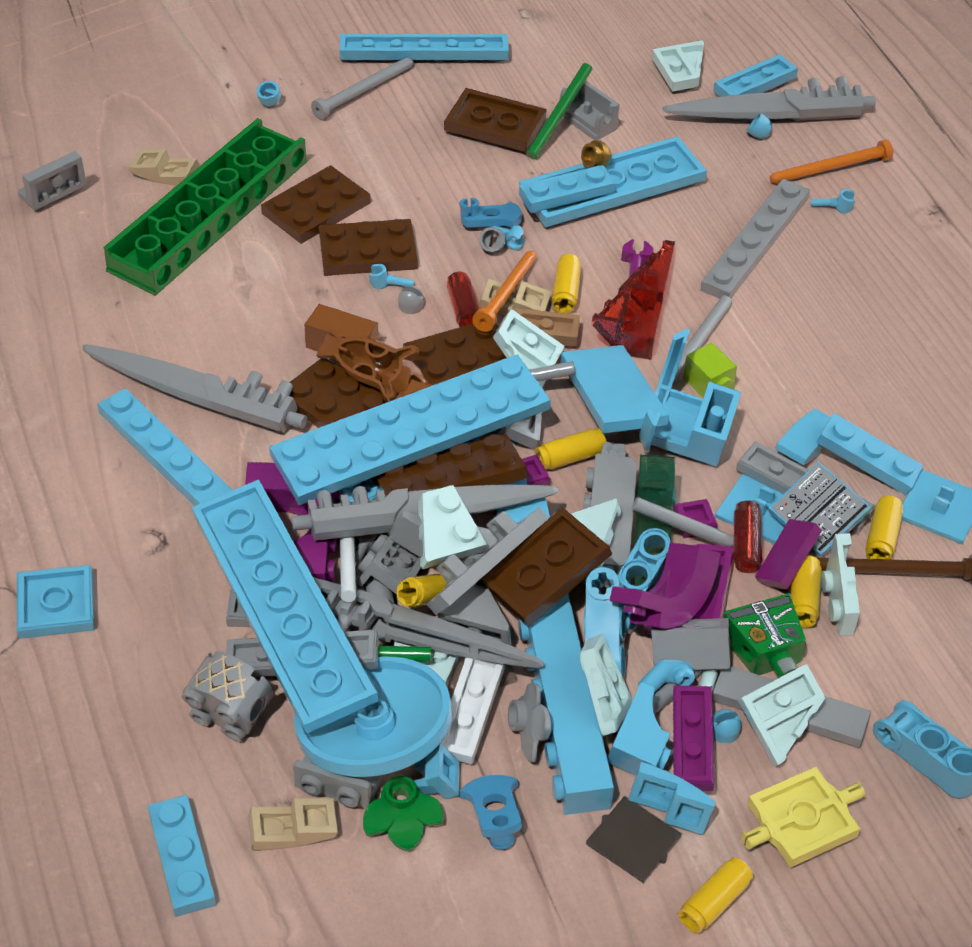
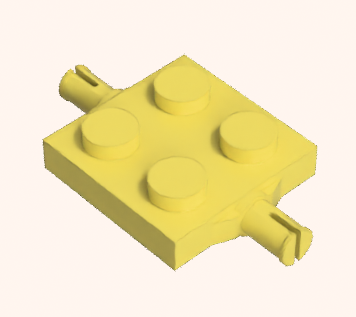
(803, 816)

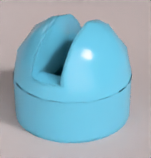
(271, 92)
(760, 127)
(728, 728)

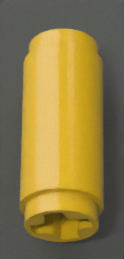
(566, 283)
(571, 448)
(884, 528)
(420, 589)
(806, 591)
(715, 895)

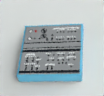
(824, 501)

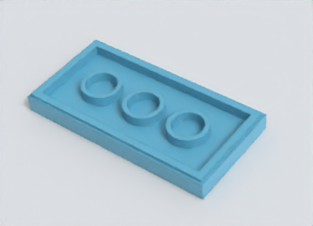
(613, 388)

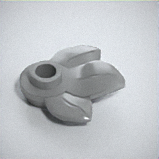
(530, 720)

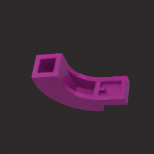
(679, 592)

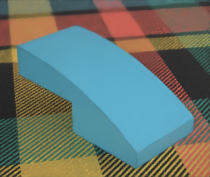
(801, 439)
(683, 802)

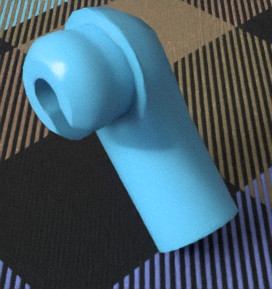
(669, 672)

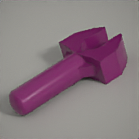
(636, 260)

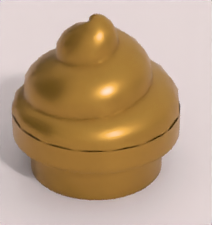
(596, 154)

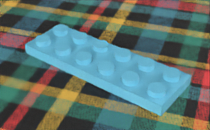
(636, 176)

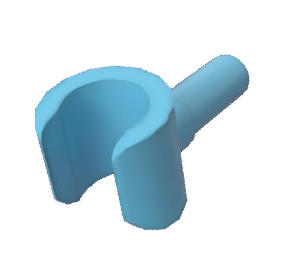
(843, 203)
(513, 236)
(380, 279)

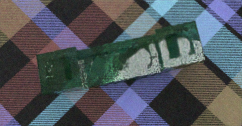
(655, 485)

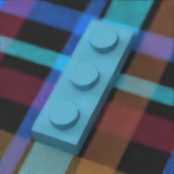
(757, 77)
(566, 188)
(870, 454)
(181, 856)

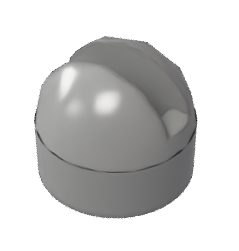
(487, 236)
(411, 300)

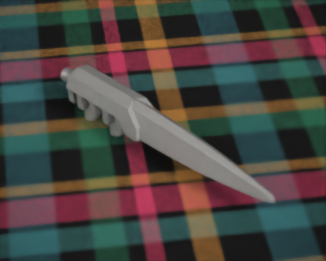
(790, 103)
(233, 399)
(380, 514)
(418, 629)

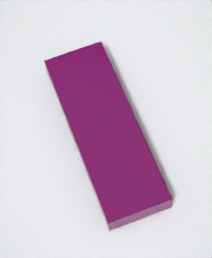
(693, 735)

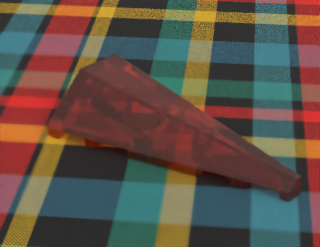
(635, 311)

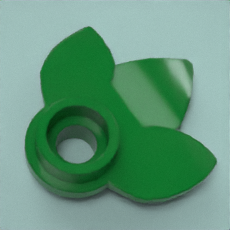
(402, 818)

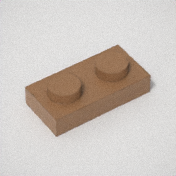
(559, 326)

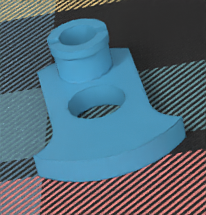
(477, 216)
(495, 824)

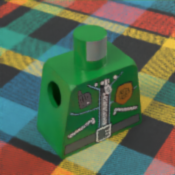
(767, 635)

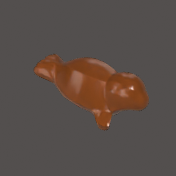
(374, 362)

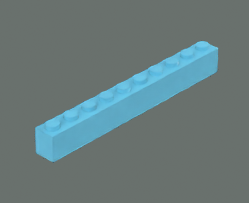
(575, 737)

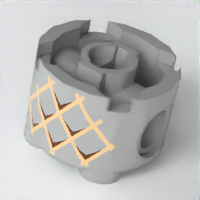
(227, 695)

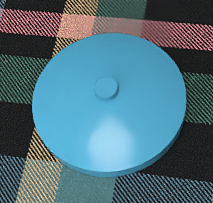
(390, 734)

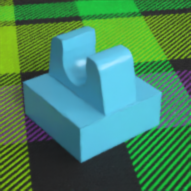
(440, 773)

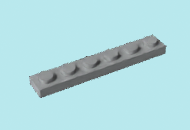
(755, 239)

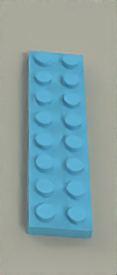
(408, 428)
(284, 607)

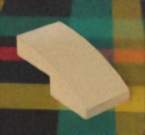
(158, 167)
(525, 297)
(299, 825)

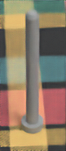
(321, 107)

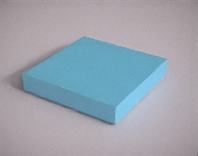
(55, 601)

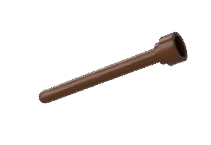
(917, 567)

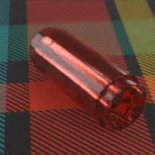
(462, 297)
(747, 536)

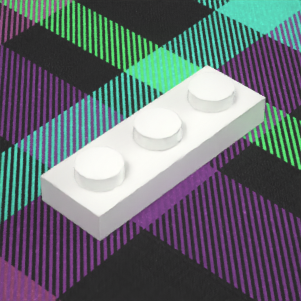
(471, 707)

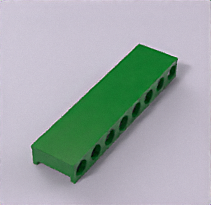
(203, 207)

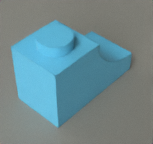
(640, 736)

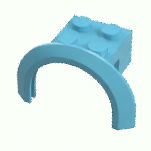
(695, 424)

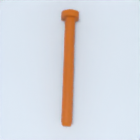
(883, 151)
(485, 318)

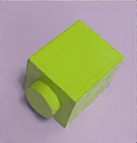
(707, 366)

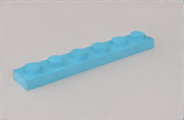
(424, 47)
(162, 448)

